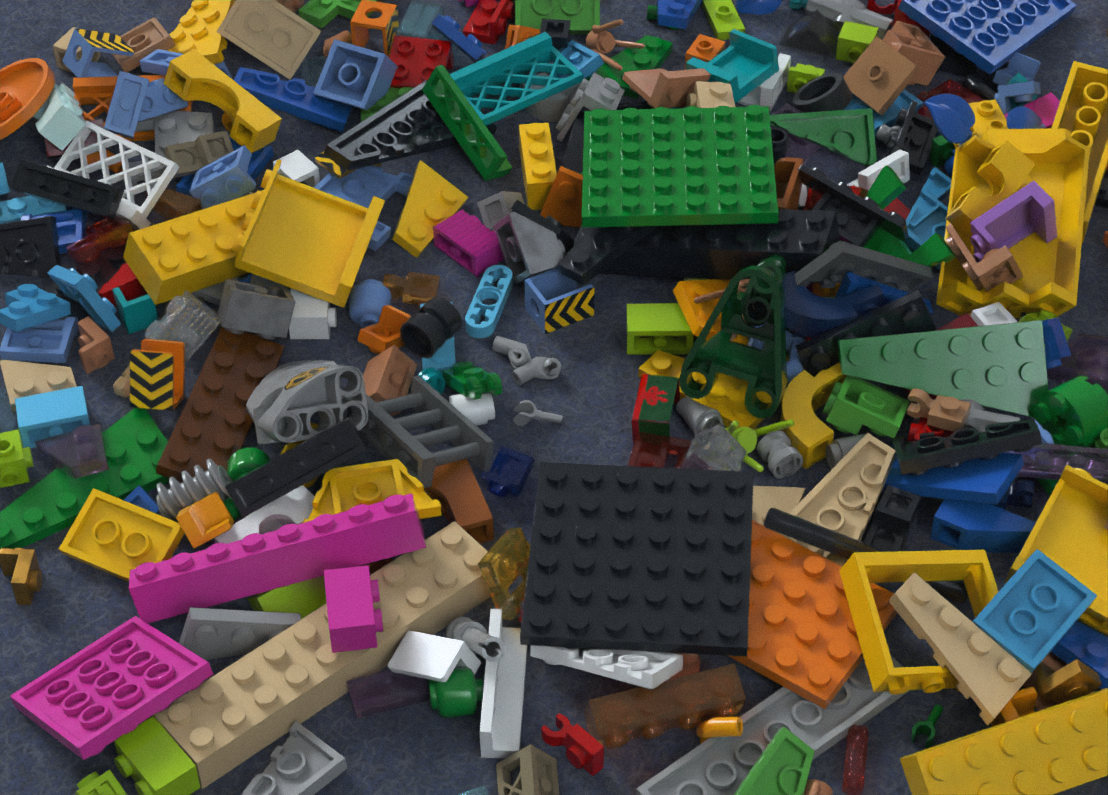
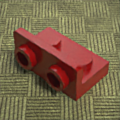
(489, 20)

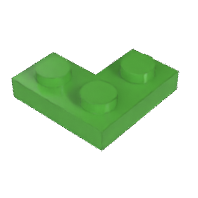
(323, 11)

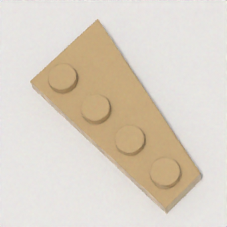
(975, 659)

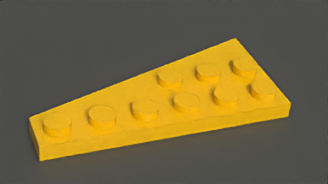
(199, 28)

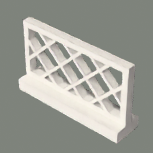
(127, 208)

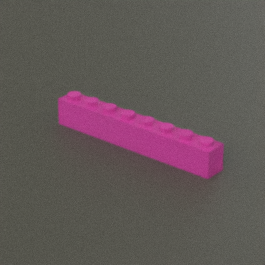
(276, 558)

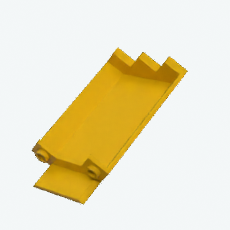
(1047, 268)

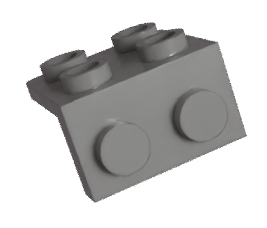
(593, 94)

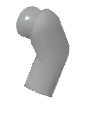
(516, 351)
(537, 368)

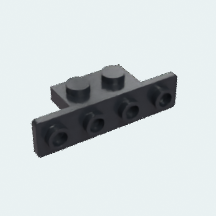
(856, 216)

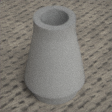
(697, 415)

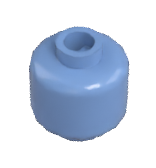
(367, 302)

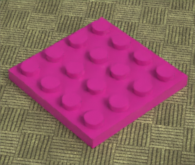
(111, 687)

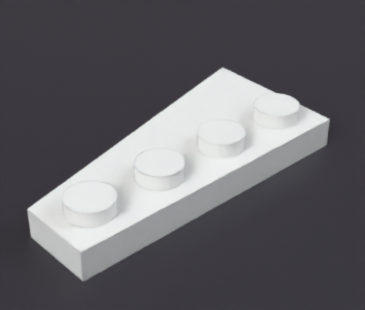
(633, 667)

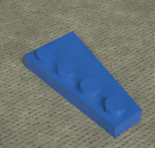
(293, 98)

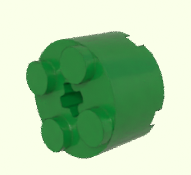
(1073, 412)

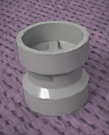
(777, 452)

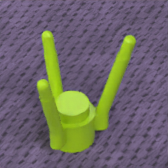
(748, 438)

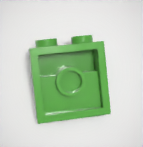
(863, 403)

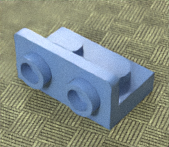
(223, 179)

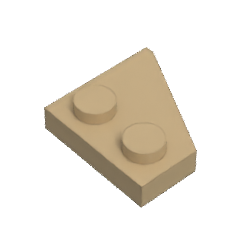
(30, 379)

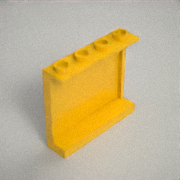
(305, 237)
(1075, 538)

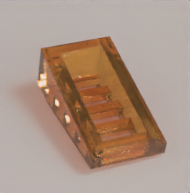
(175, 204)

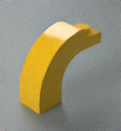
(799, 402)

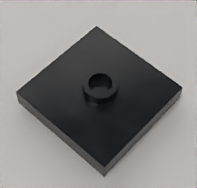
(548, 222)

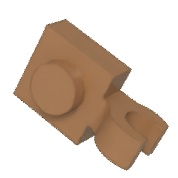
(942, 412)

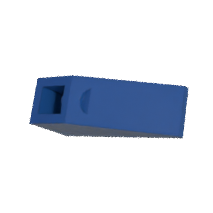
(980, 527)

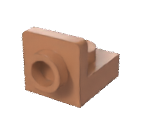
(95, 345)

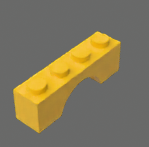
(198, 79)

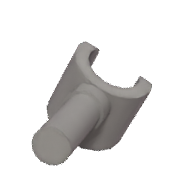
(529, 411)

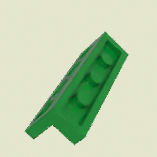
(466, 125)

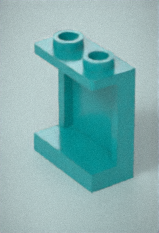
(743, 64)

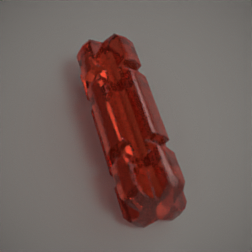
(855, 760)

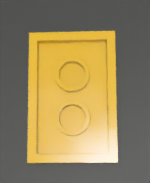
(119, 535)

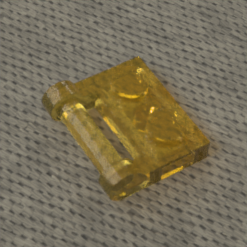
(502, 566)

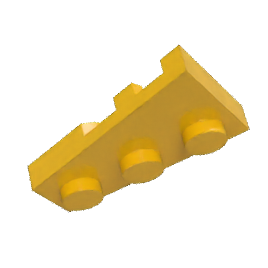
(427, 204)

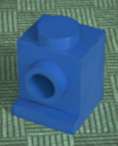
(1055, 343)

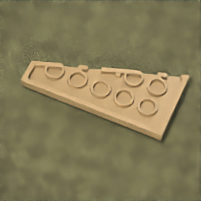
(848, 493)

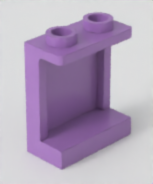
(1014, 220)

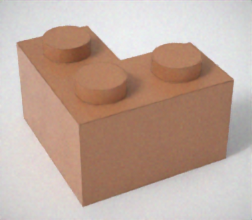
(916, 47)

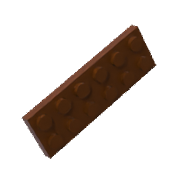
(216, 413)

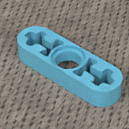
(487, 291)

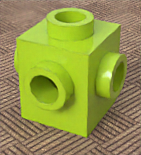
(14, 459)

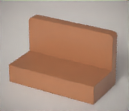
(389, 375)

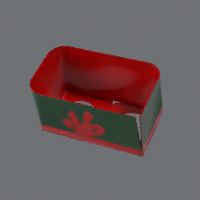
(654, 403)

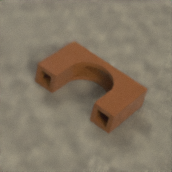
(460, 502)

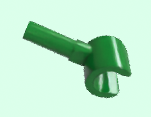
(927, 727)

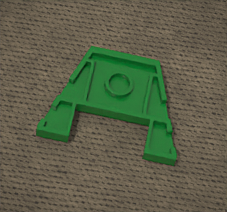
(932, 252)

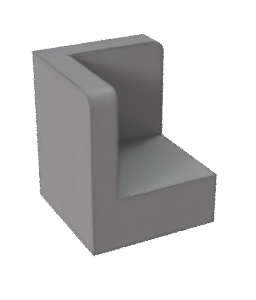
(497, 207)

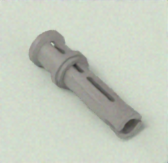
(476, 638)

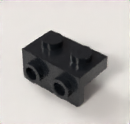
(913, 136)

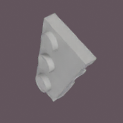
(299, 766)

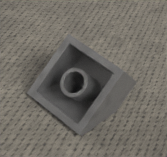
(527, 247)

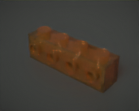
(671, 705)

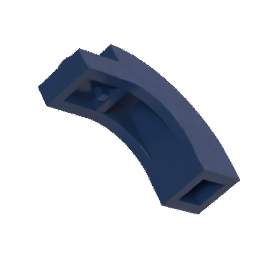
(814, 314)

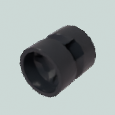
(431, 327)

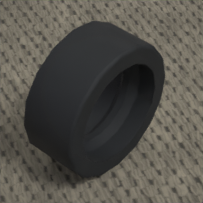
(823, 94)

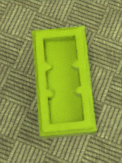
(722, 17)

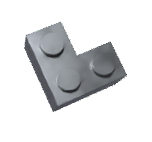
(256, 307)

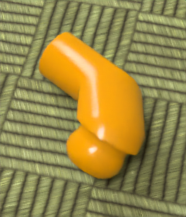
(720, 728)

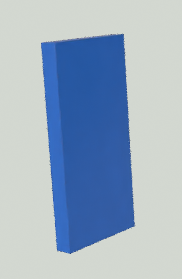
(972, 481)

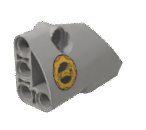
(300, 390)

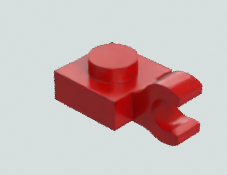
(581, 747)

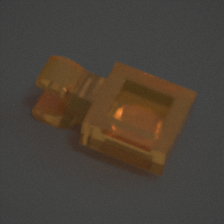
(415, 288)

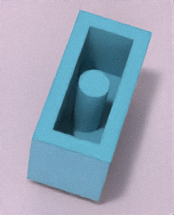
(51, 414)

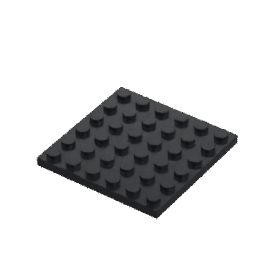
(640, 559)

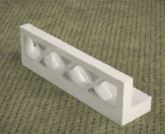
(503, 693)

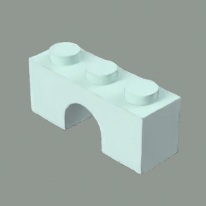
(60, 117)

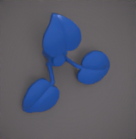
(955, 117)

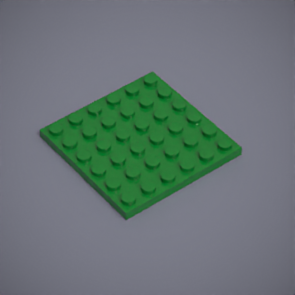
(678, 167)

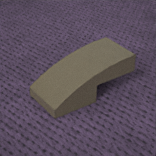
(198, 153)

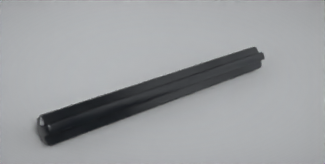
(843, 546)

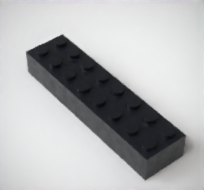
(728, 248)

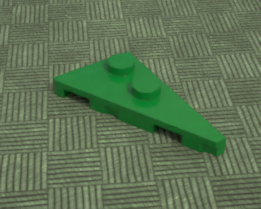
(840, 131)

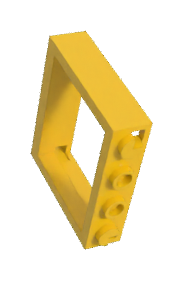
(898, 566)

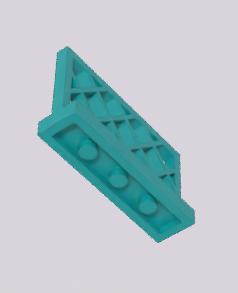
(508, 67)

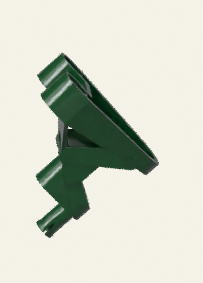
(762, 368)

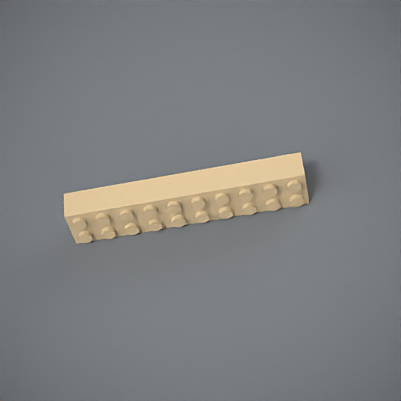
(300, 675)

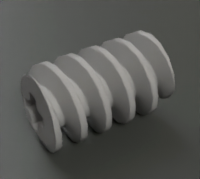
(192, 489)

